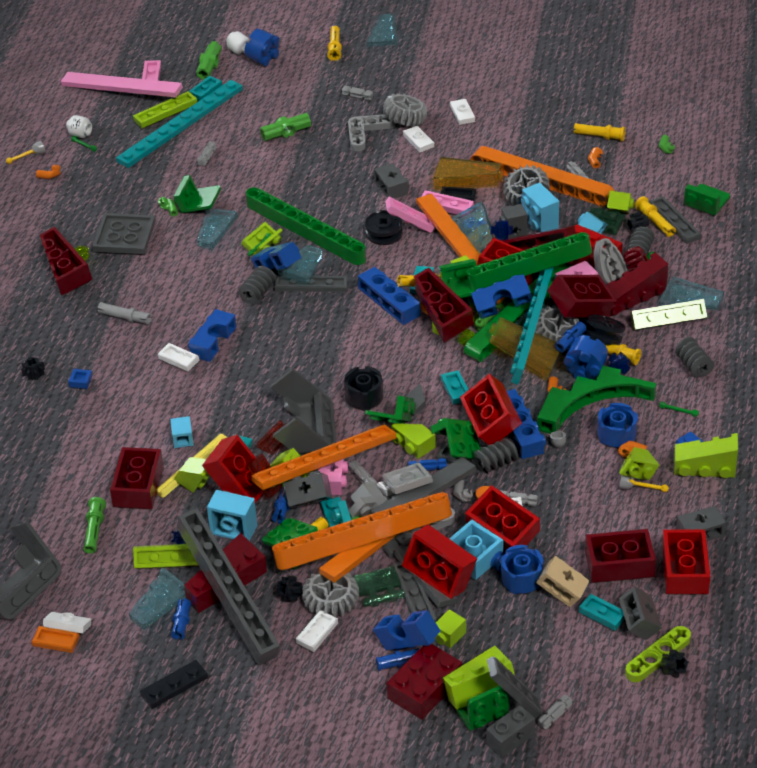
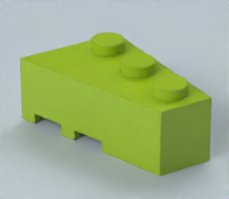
(707, 458)
(473, 678)

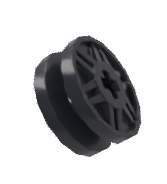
(383, 228)
(604, 329)

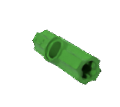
(209, 60)
(285, 126)

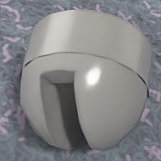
(558, 439)

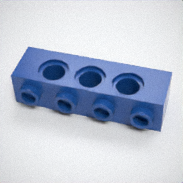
(389, 295)
(527, 435)

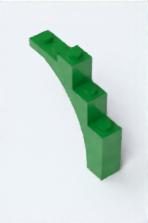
(585, 391)

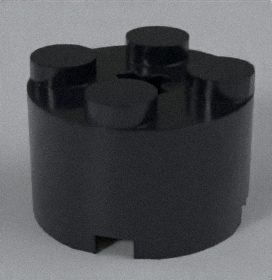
(363, 388)

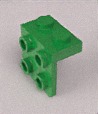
(705, 198)
(193, 199)
(456, 277)
(404, 409)
(461, 436)
(286, 531)
(485, 708)

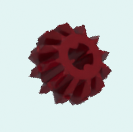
(633, 257)

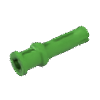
(94, 518)

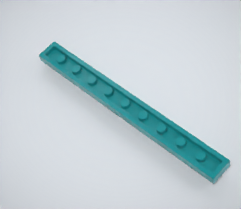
(179, 123)
(530, 325)

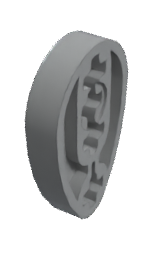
(610, 255)

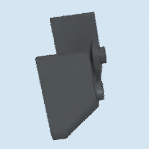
(313, 414)
(36, 573)

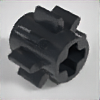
(637, 220)
(33, 368)
(289, 588)
(674, 663)

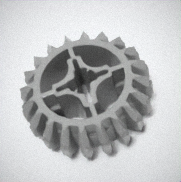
(405, 110)
(517, 180)
(553, 323)
(328, 596)

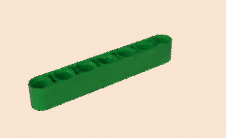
(530, 260)

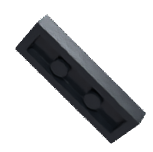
(174, 684)

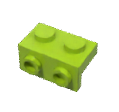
(259, 234)

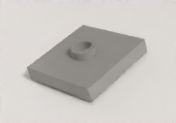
(407, 478)

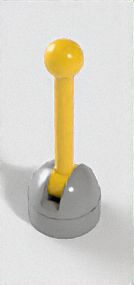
(37, 148)
(628, 482)

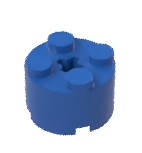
(262, 47)
(586, 357)
(617, 424)
(521, 569)

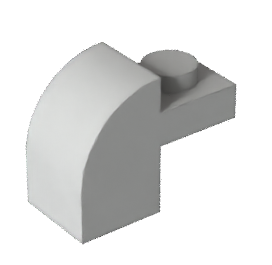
(365, 499)

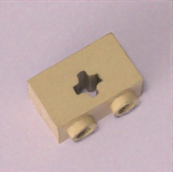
(562, 581)

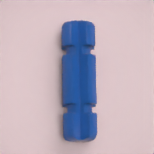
(431, 464)

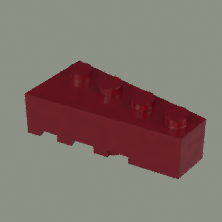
(536, 239)
(67, 265)
(640, 284)
(443, 305)
(247, 563)

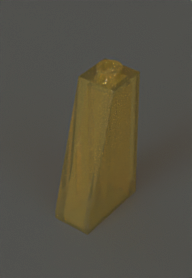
(466, 174)
(542, 350)

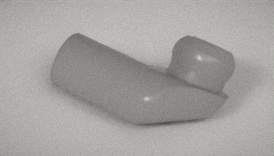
(461, 493)

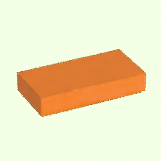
(55, 639)

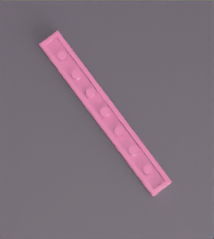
(122, 84)

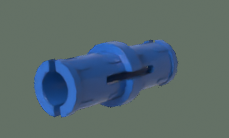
(569, 336)
(281, 507)
(181, 619)
(396, 659)

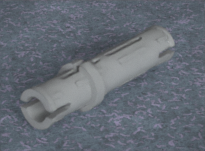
(124, 313)

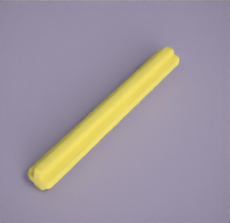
(170, 484)

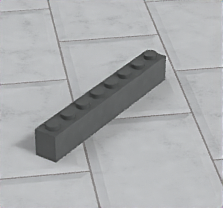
(228, 587)

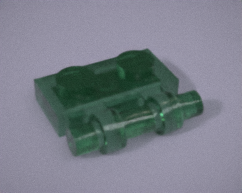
(613, 219)
(378, 581)

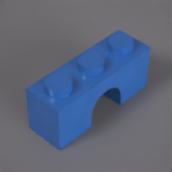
(277, 256)
(513, 288)
(206, 341)
(414, 631)

